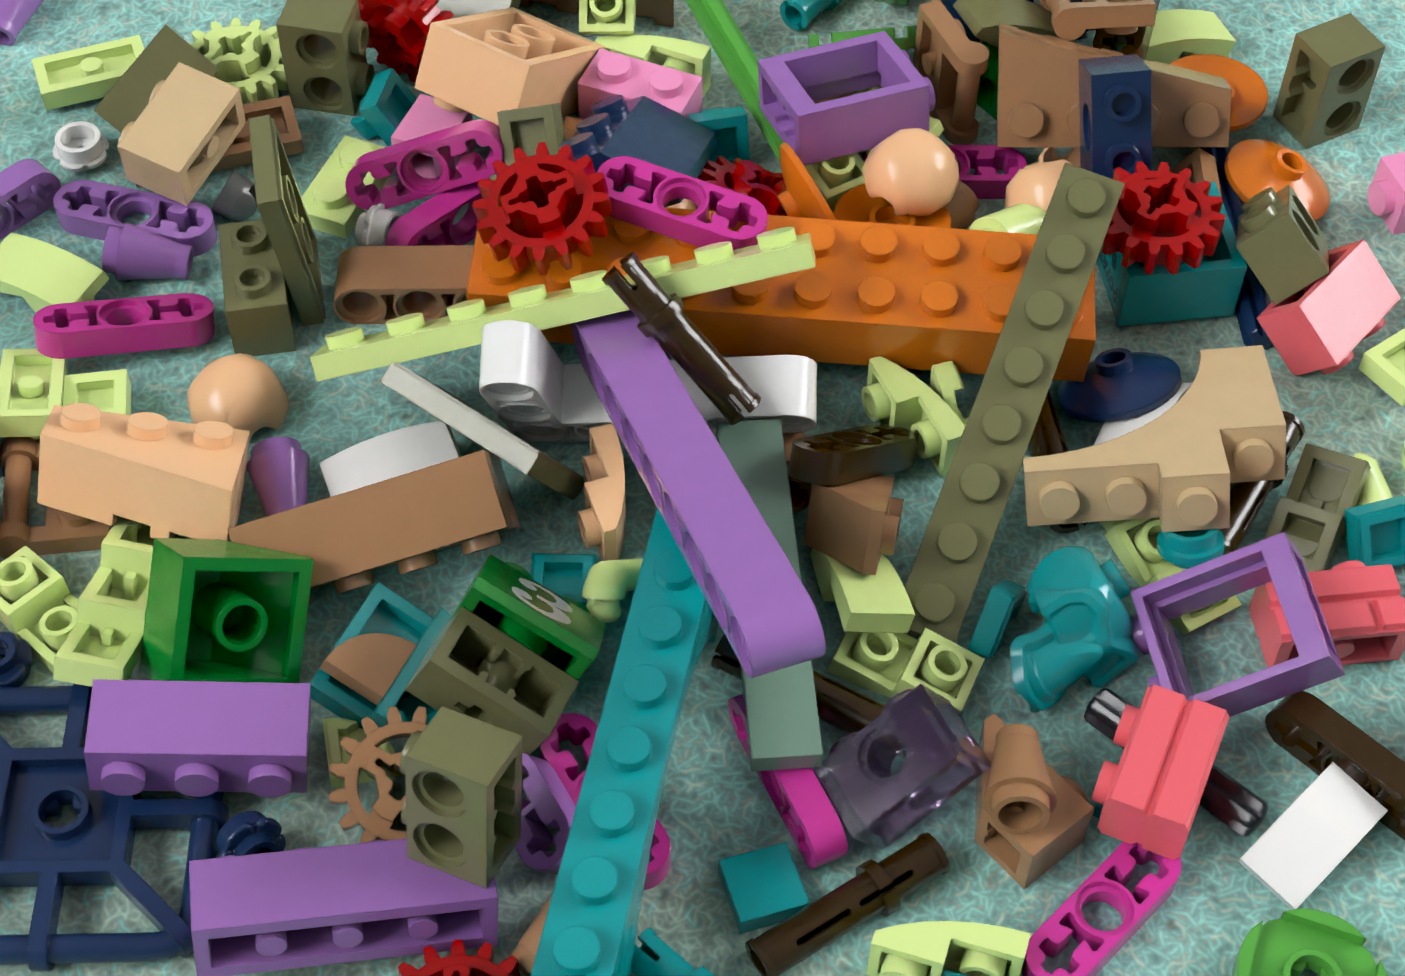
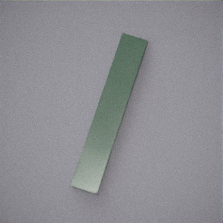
(783, 703)

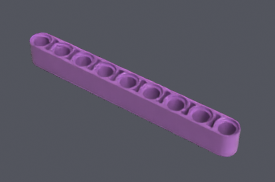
(700, 498)

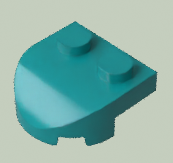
(387, 614)

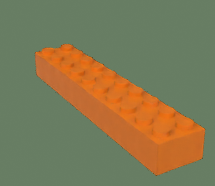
(872, 293)

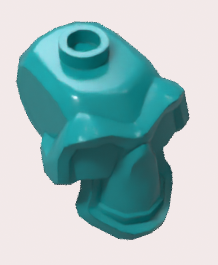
(1083, 628)

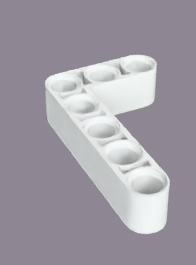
(557, 402)

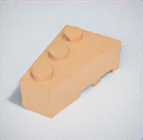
(143, 470)

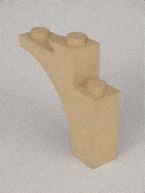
(1177, 464)

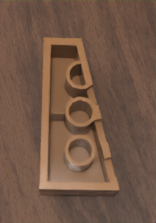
(1042, 96)
(393, 522)

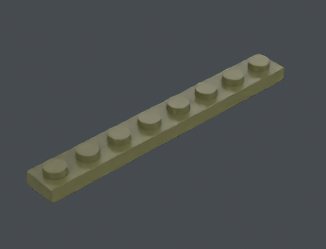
(1009, 401)

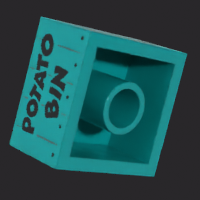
(1189, 295)

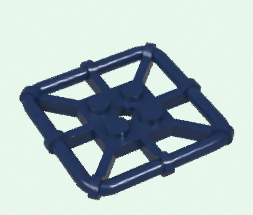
(91, 848)

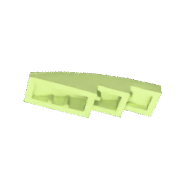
(111, 610)

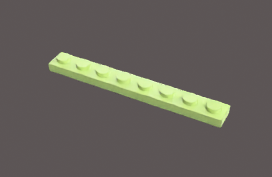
(412, 337)

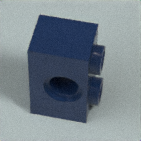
(1115, 114)

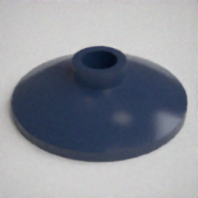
(1121, 386)

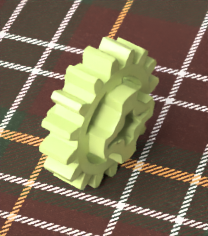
(243, 58)

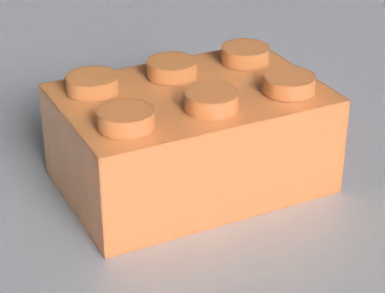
(502, 63)

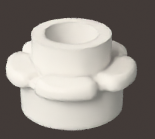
(80, 146)
(374, 225)

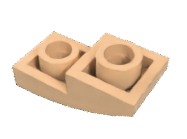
(604, 514)

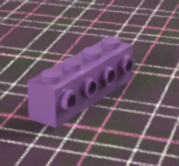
(330, 908)

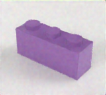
(198, 737)

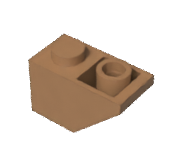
(854, 521)
(1031, 854)

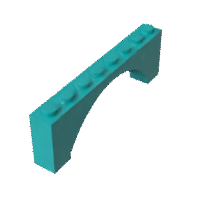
(613, 826)

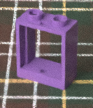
(848, 123)
(1223, 577)

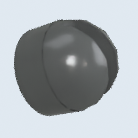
(237, 198)

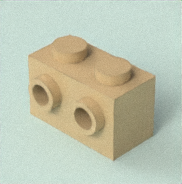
(181, 133)

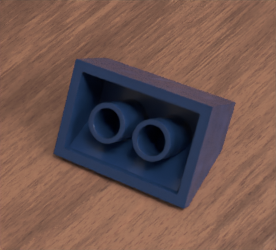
(645, 132)

